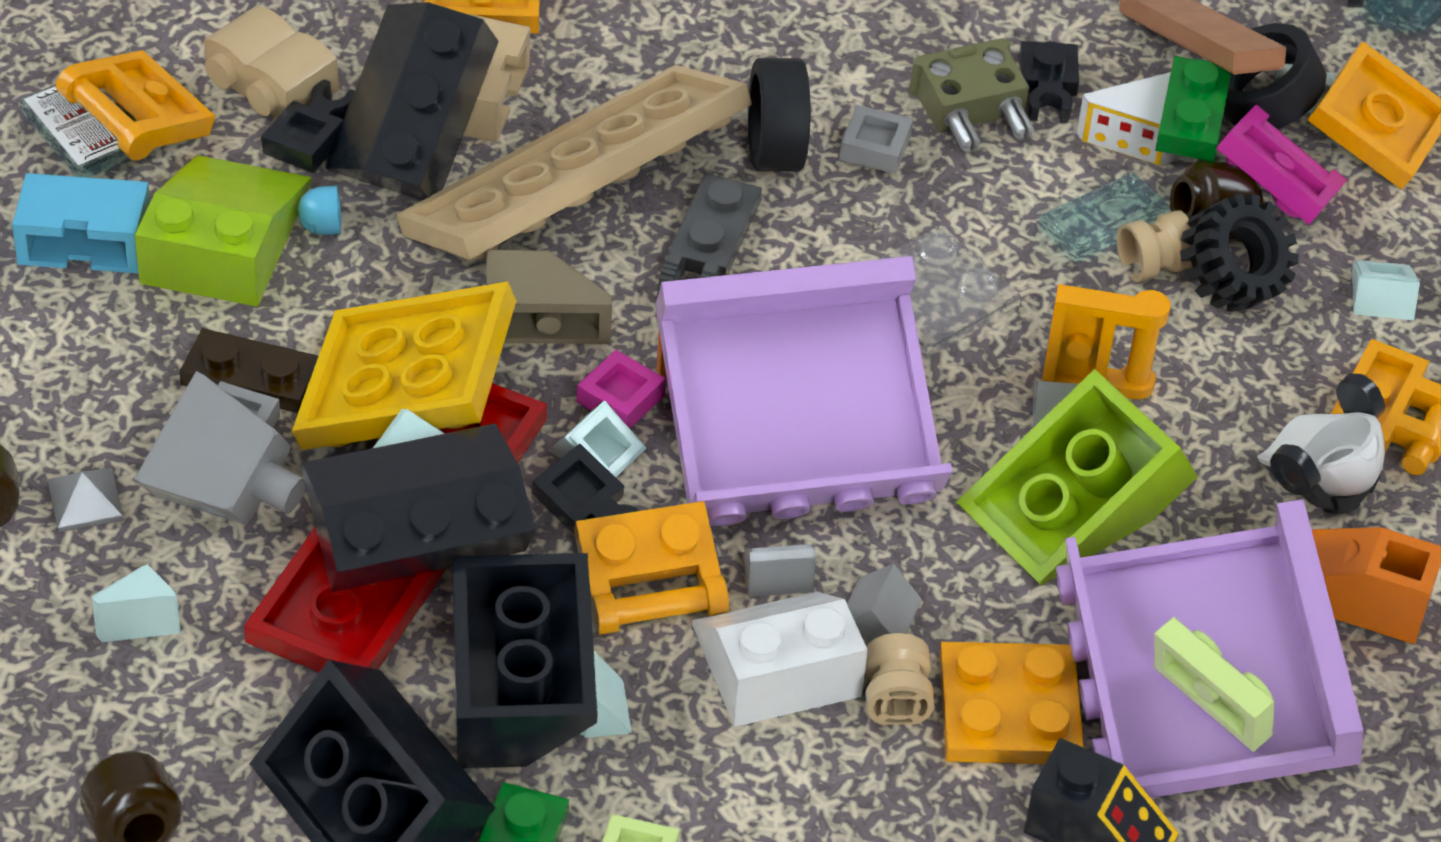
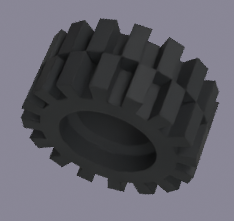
(1263, 241)

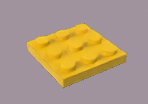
(408, 354)

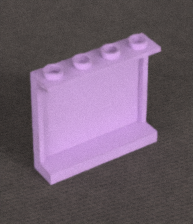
(799, 389)
(1268, 615)

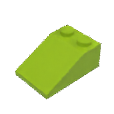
(218, 229)
(1080, 473)

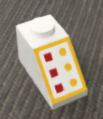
(1127, 119)

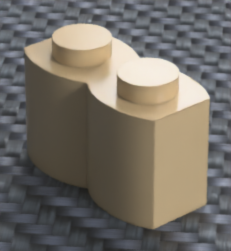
(268, 61)

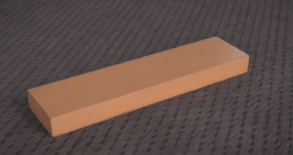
(1208, 34)

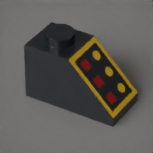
(1092, 800)

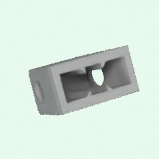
(219, 457)

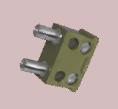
(971, 88)

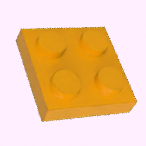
(1380, 115)
(1008, 701)

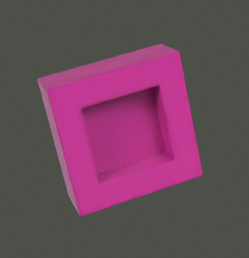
(624, 385)

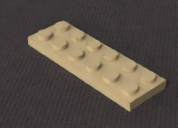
(573, 162)

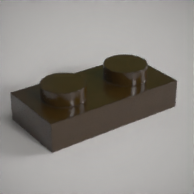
(251, 365)

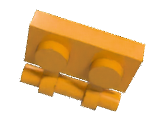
(1403, 385)

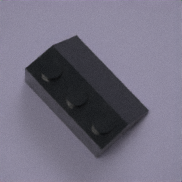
(414, 99)
(417, 506)
(521, 656)
(366, 766)

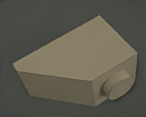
(551, 299)

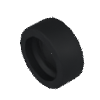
(1290, 95)
(779, 114)

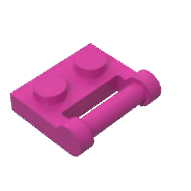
(1281, 167)

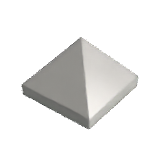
(85, 499)

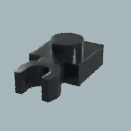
(1051, 74)
(307, 133)
(579, 489)

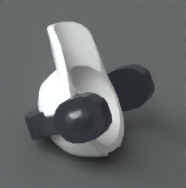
(1333, 456)

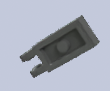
(712, 229)

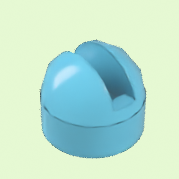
(321, 210)

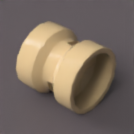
(1154, 244)
(898, 680)

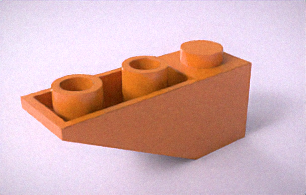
(1378, 578)

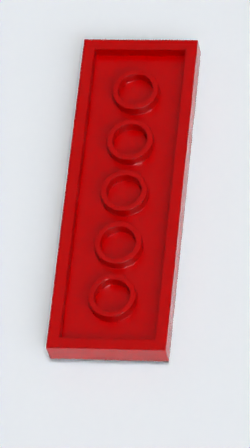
(363, 623)

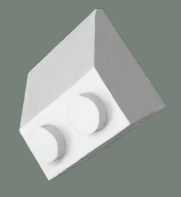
(784, 656)

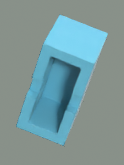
(79, 220)

